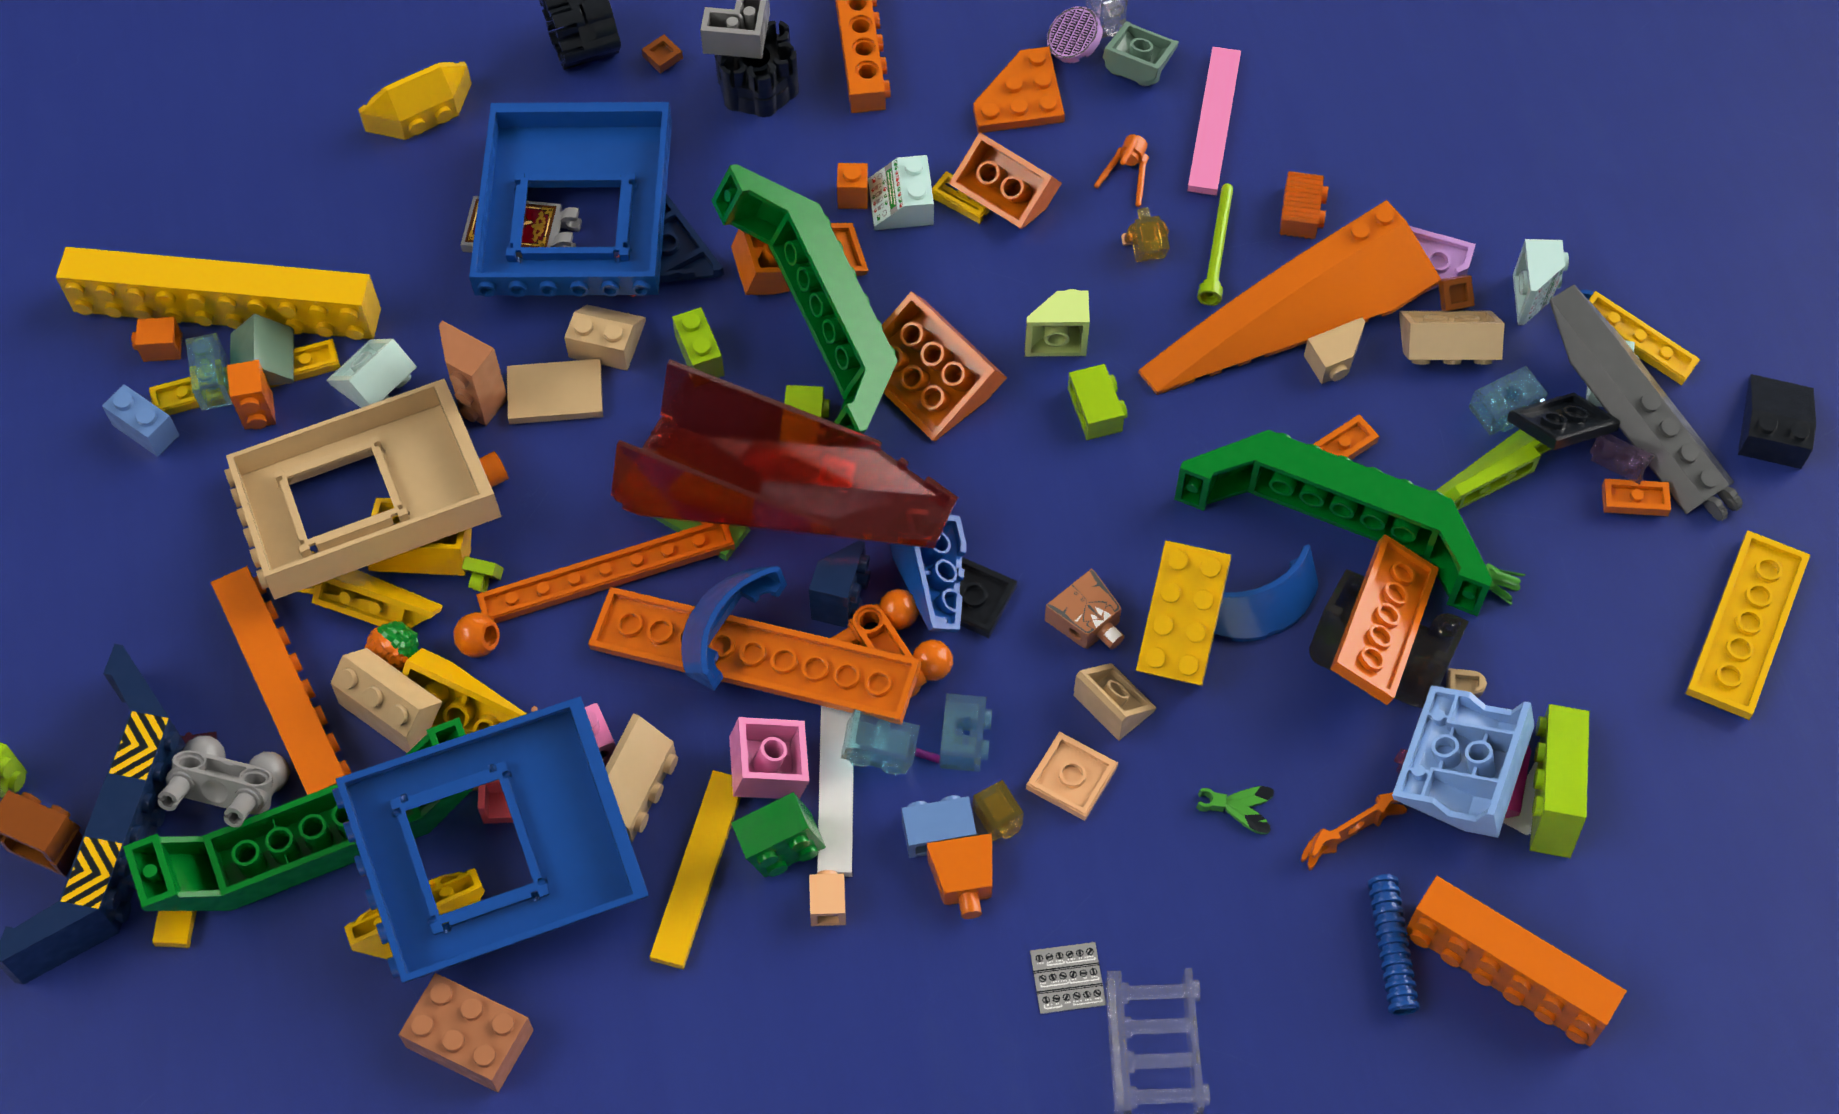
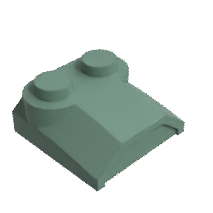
(1138, 54)

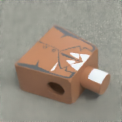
(1086, 612)

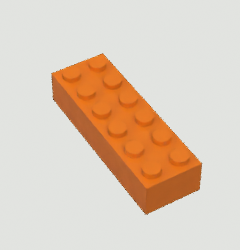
(1514, 962)

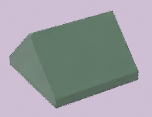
(267, 342)

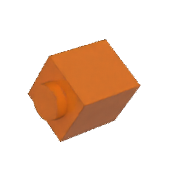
(852, 185)
(157, 339)

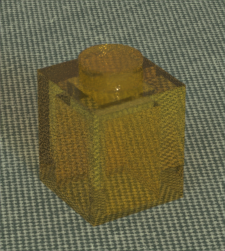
(998, 811)

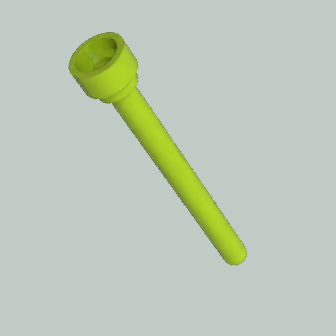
(1210, 289)

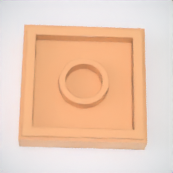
(1072, 776)

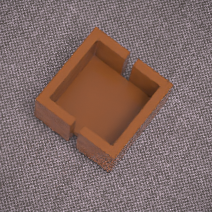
(38, 832)

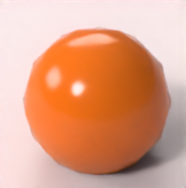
(476, 635)

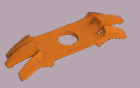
(1327, 841)

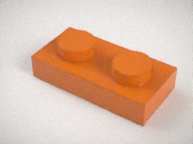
(1349, 438)
(1635, 498)

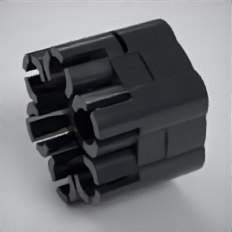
(587, 30)
(760, 84)

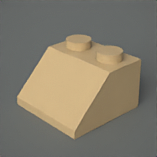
(604, 336)

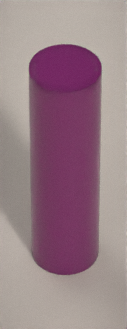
(927, 755)

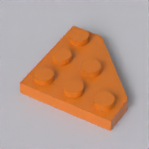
(1021, 94)

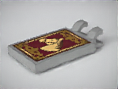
(540, 227)

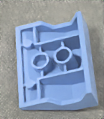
(1464, 760)

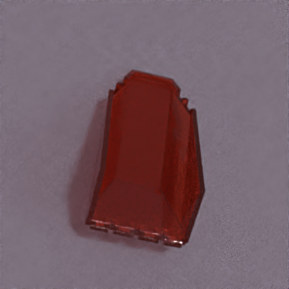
(770, 467)

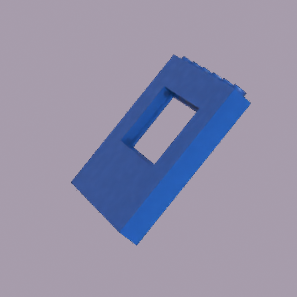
(572, 148)
(561, 816)

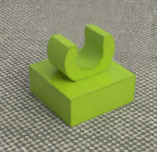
(481, 572)

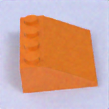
(937, 369)

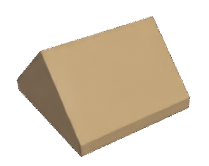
(1112, 699)

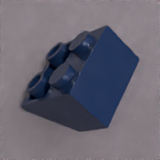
(838, 584)

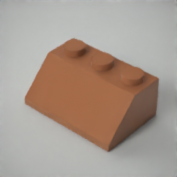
(473, 374)

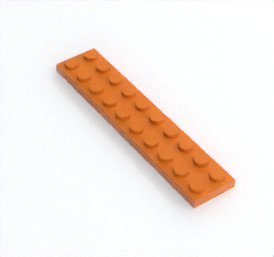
(762, 656)

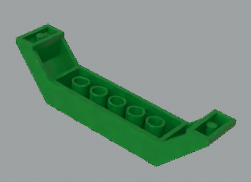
(820, 283)
(1347, 497)
(266, 851)

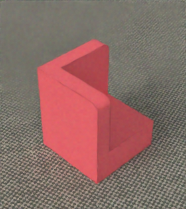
(493, 804)

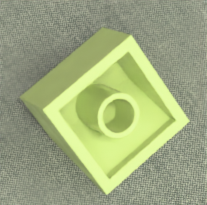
(1059, 325)

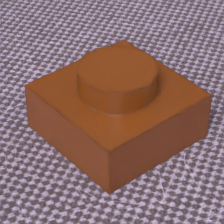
(662, 53)
(1456, 292)

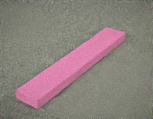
(1214, 121)

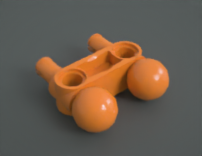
(897, 612)

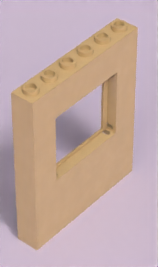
(423, 462)

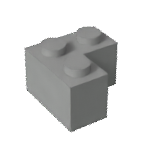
(737, 30)

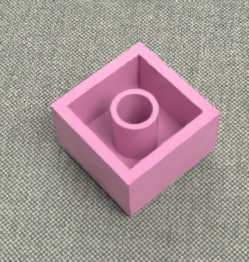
(768, 758)

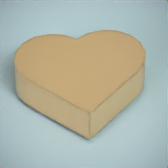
(1466, 681)

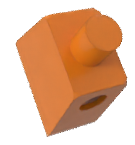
(963, 871)

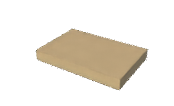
(554, 391)

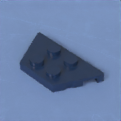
(683, 250)

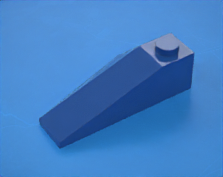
(935, 576)

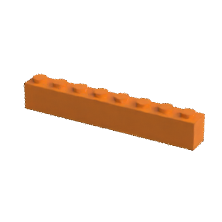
(279, 680)

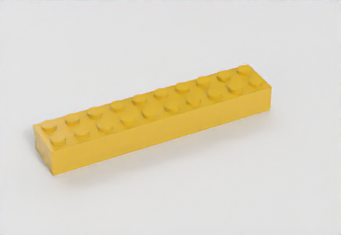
(218, 292)

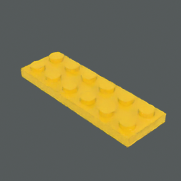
(1748, 625)

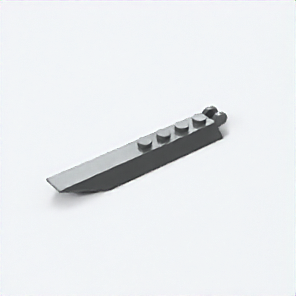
(1641, 407)

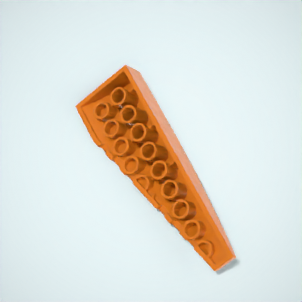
(1352, 274)

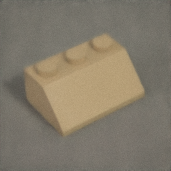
(1451, 336)
(384, 698)
(638, 771)

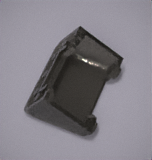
(1429, 654)

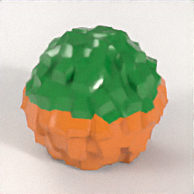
(393, 643)

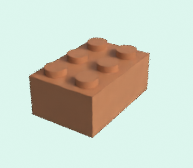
(466, 1032)

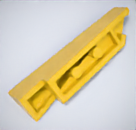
(372, 600)

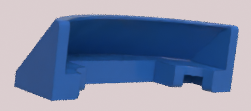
(1270, 608)
(712, 613)

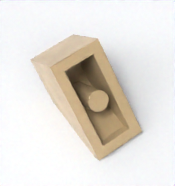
(1334, 350)

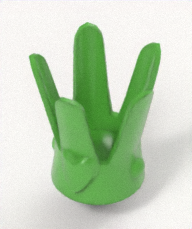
(1504, 579)

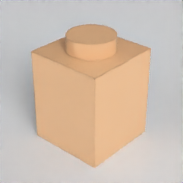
(827, 898)

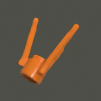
(1130, 153)

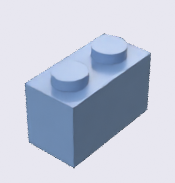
(140, 420)
(936, 822)

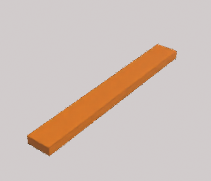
(604, 572)

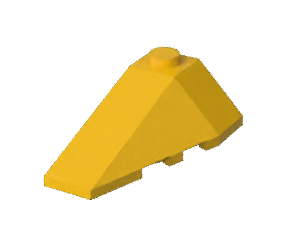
(459, 692)

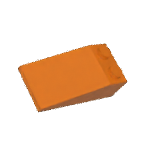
(761, 272)

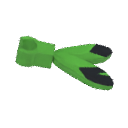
(1239, 806)

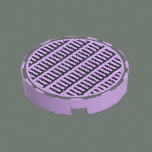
(1074, 34)

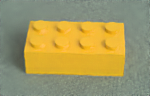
(1183, 613)

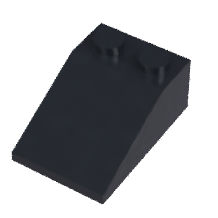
(1778, 422)

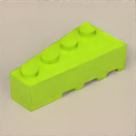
(1560, 780)

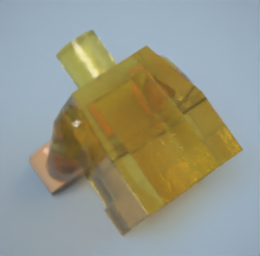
(1147, 236)

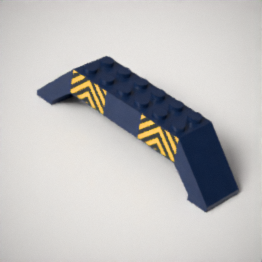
(126, 811)

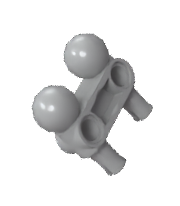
(210, 778)

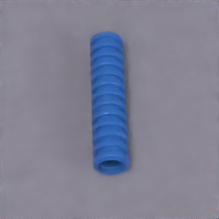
(1393, 945)

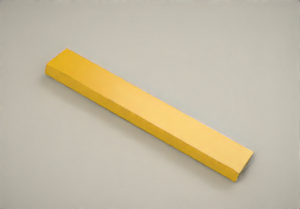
(308, 362)
(696, 873)

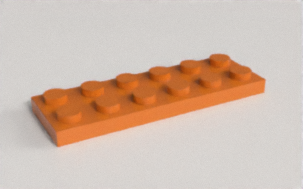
(1385, 619)

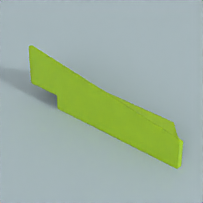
(1497, 468)

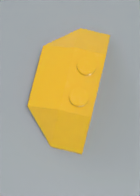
(418, 101)
(450, 893)

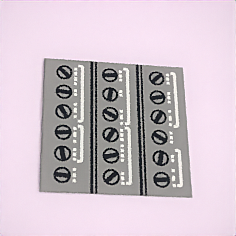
(1067, 977)

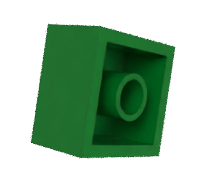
(778, 835)

